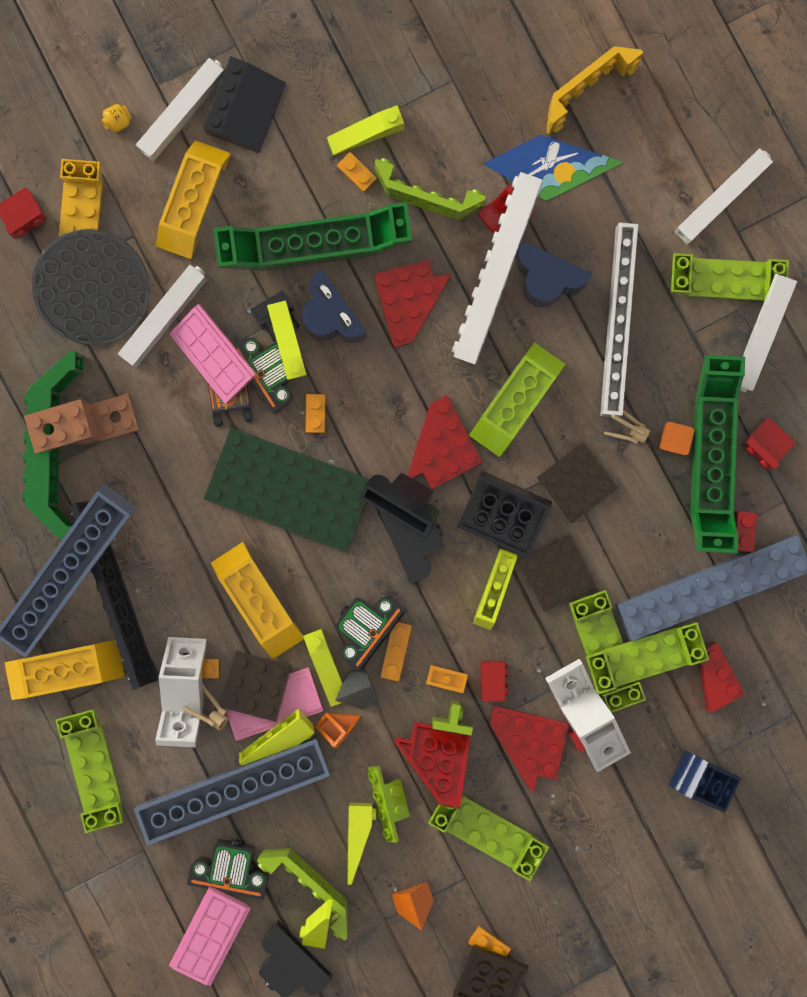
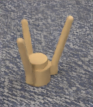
(638, 431)
(215, 719)

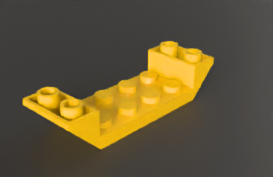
(623, 59)
(80, 195)
(190, 198)
(256, 601)
(64, 670)

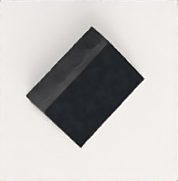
(244, 105)
(505, 514)

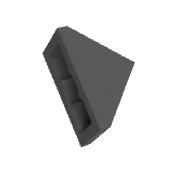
(357, 690)

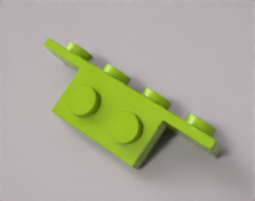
(390, 802)

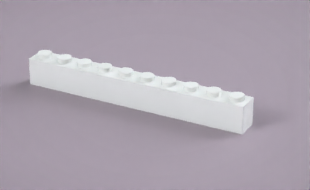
(498, 267)
(619, 320)

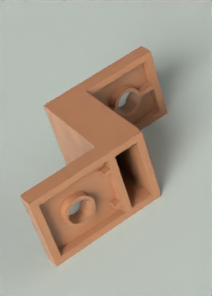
(81, 423)

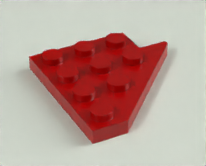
(408, 298)
(443, 446)
(531, 742)
(438, 760)

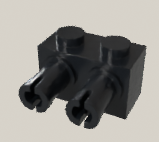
(262, 314)

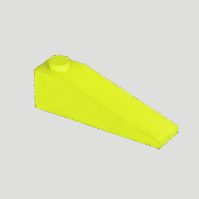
(366, 131)
(286, 340)
(495, 589)
(324, 664)
(284, 735)
(358, 831)
(317, 926)

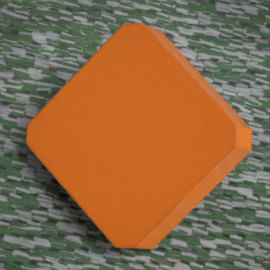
(676, 438)

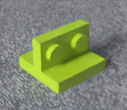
(452, 723)

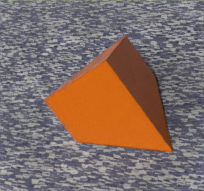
(336, 726)
(414, 903)

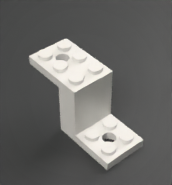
(179, 688)
(588, 715)

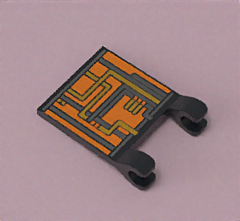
(240, 401)

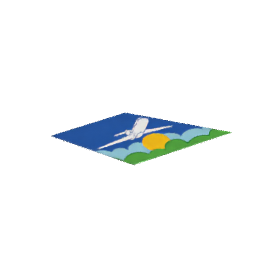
(553, 161)

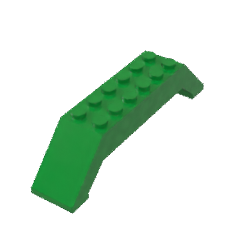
(313, 240)
(716, 454)
(42, 469)

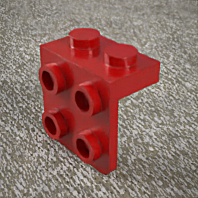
(21, 213)
(491, 213)
(768, 444)

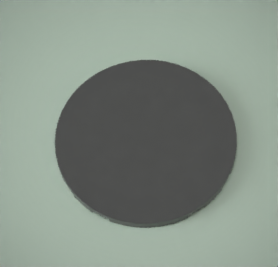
(90, 286)

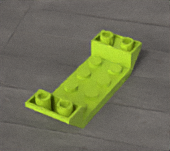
(431, 201)
(724, 277)
(517, 399)
(597, 632)
(646, 657)
(92, 770)
(492, 835)
(271, 858)

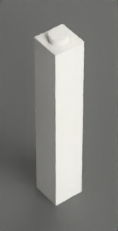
(181, 109)
(724, 196)
(163, 315)
(766, 329)

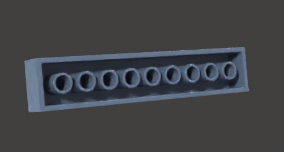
(65, 570)
(712, 587)
(232, 791)

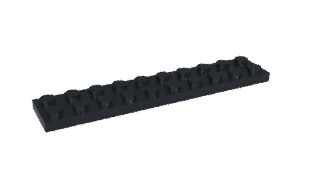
(121, 615)

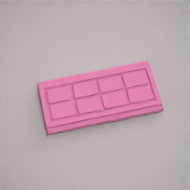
(212, 353)
(299, 693)
(209, 936)

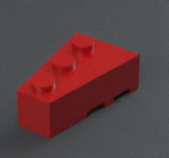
(718, 679)

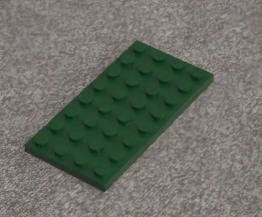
(287, 489)

